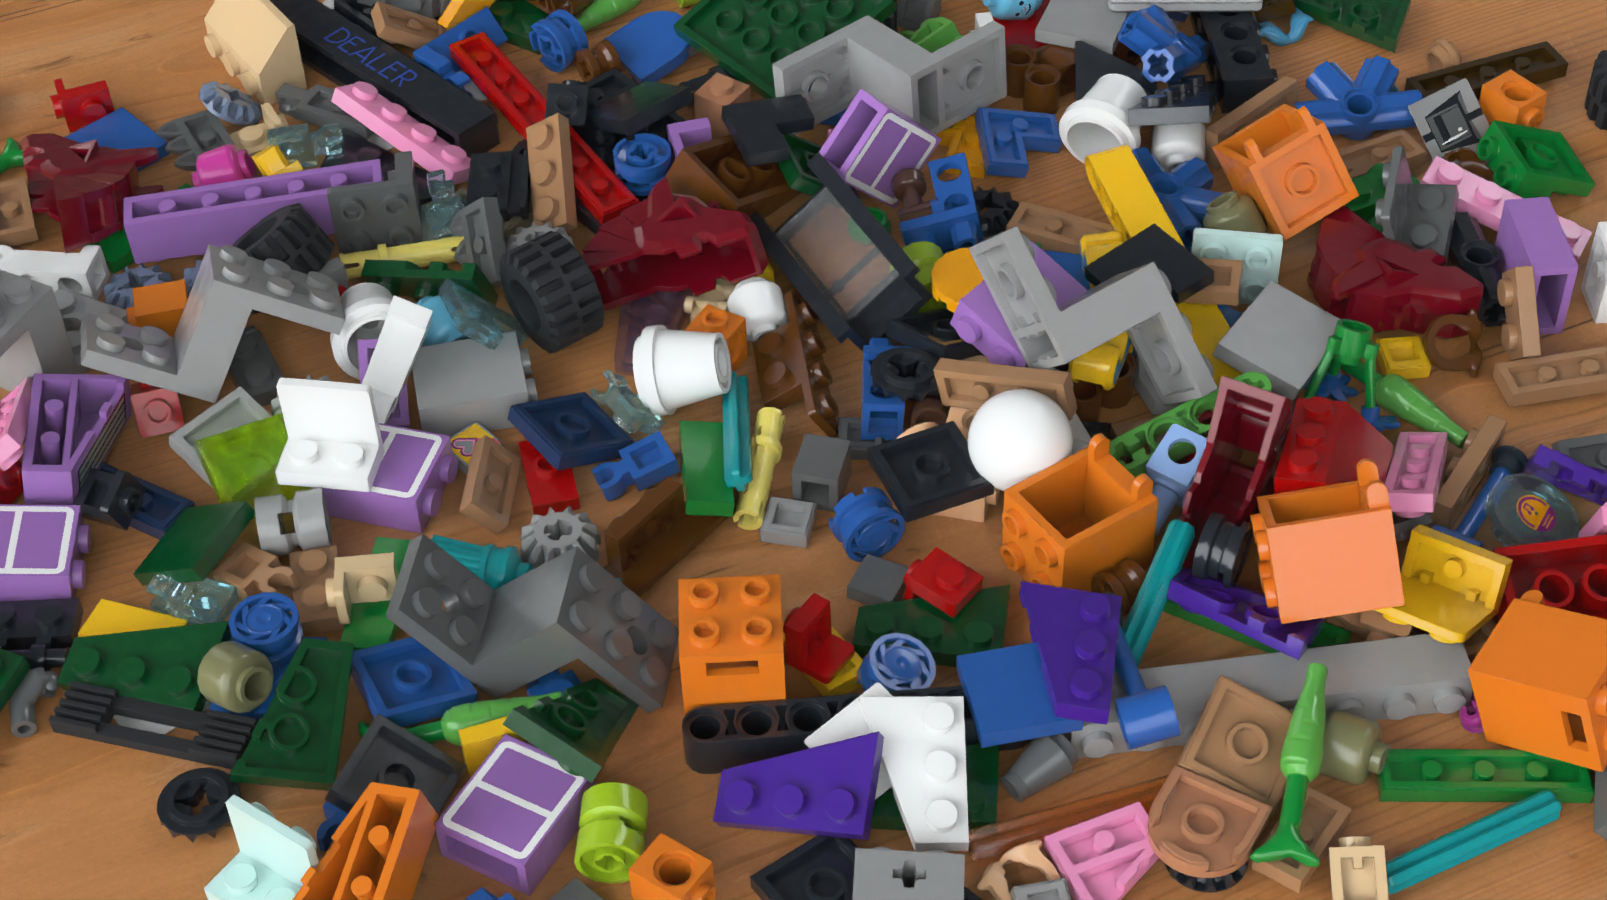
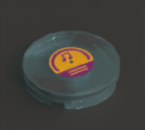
(1530, 511)

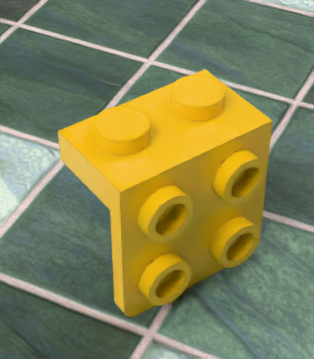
(1448, 586)

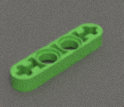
(1183, 415)

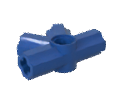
(1163, 49)
(1344, 100)
(1181, 191)

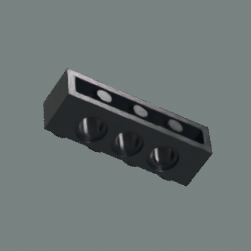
(1234, 55)

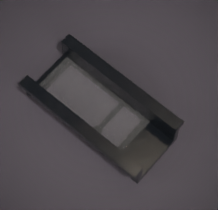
(844, 261)

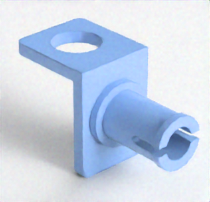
(1171, 478)

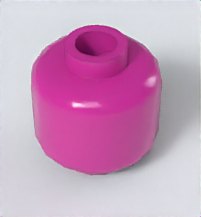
(223, 165)

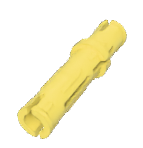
(417, 253)
(765, 453)

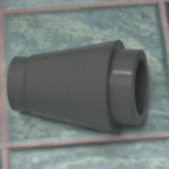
(1040, 766)

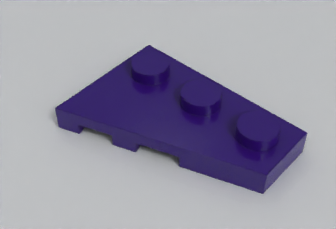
(1568, 474)
(1243, 612)
(1076, 646)
(806, 791)

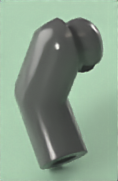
(23, 700)

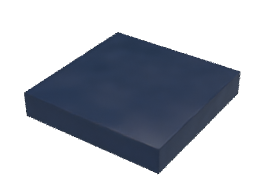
(569, 430)

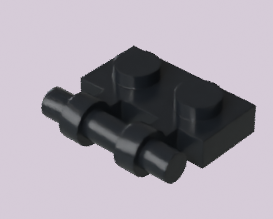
(40, 629)

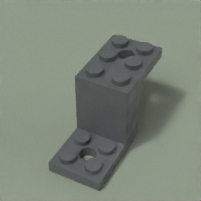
(534, 623)

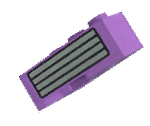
(69, 432)

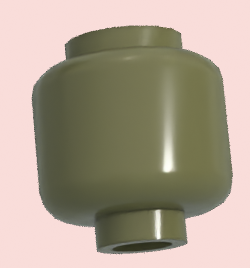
(1234, 213)
(235, 677)
(1352, 748)

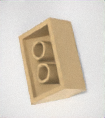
(255, 46)

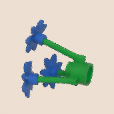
(1348, 346)

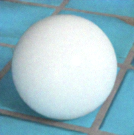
(1018, 436)

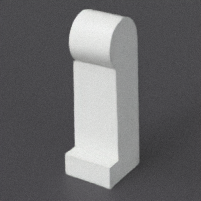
(76, 272)
(396, 353)

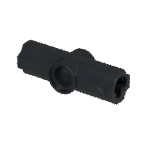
(1480, 260)

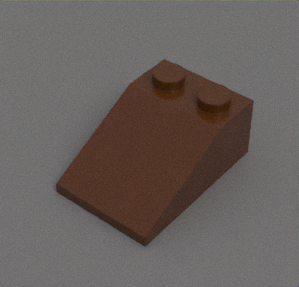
(721, 174)

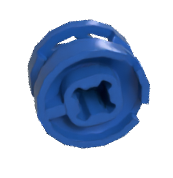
(558, 39)
(642, 162)
(867, 524)
(268, 626)
(897, 665)

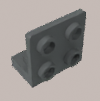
(378, 210)
(1415, 212)

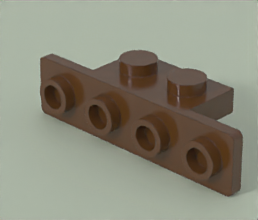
(793, 366)
(654, 536)

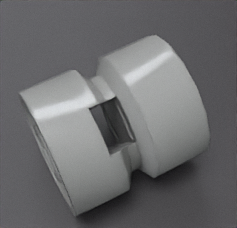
(309, 517)

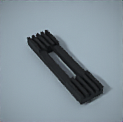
(90, 708)

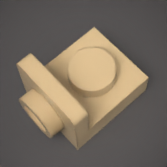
(254, 137)
(359, 581)
(1358, 870)

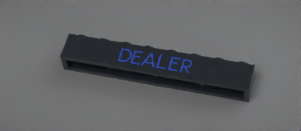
(350, 55)

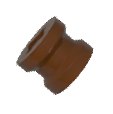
(597, 60)
(1123, 582)

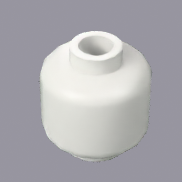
(1178, 143)
(760, 304)

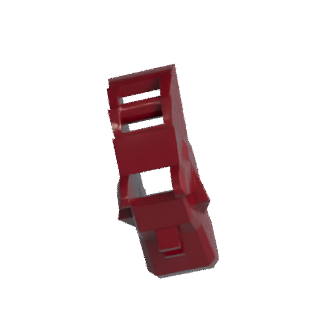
(83, 184)
(672, 246)
(1386, 281)
(1240, 420)

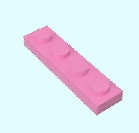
(402, 131)
(1486, 200)
(13, 423)
(1416, 472)

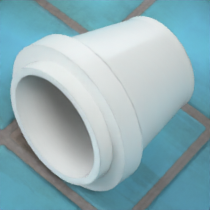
(1101, 117)
(365, 315)
(679, 367)

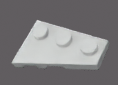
(925, 765)

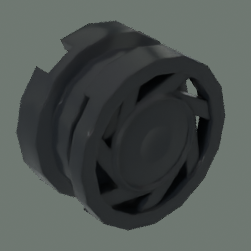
(1222, 550)

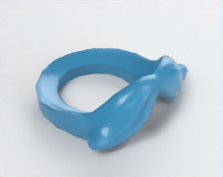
(1276, 36)

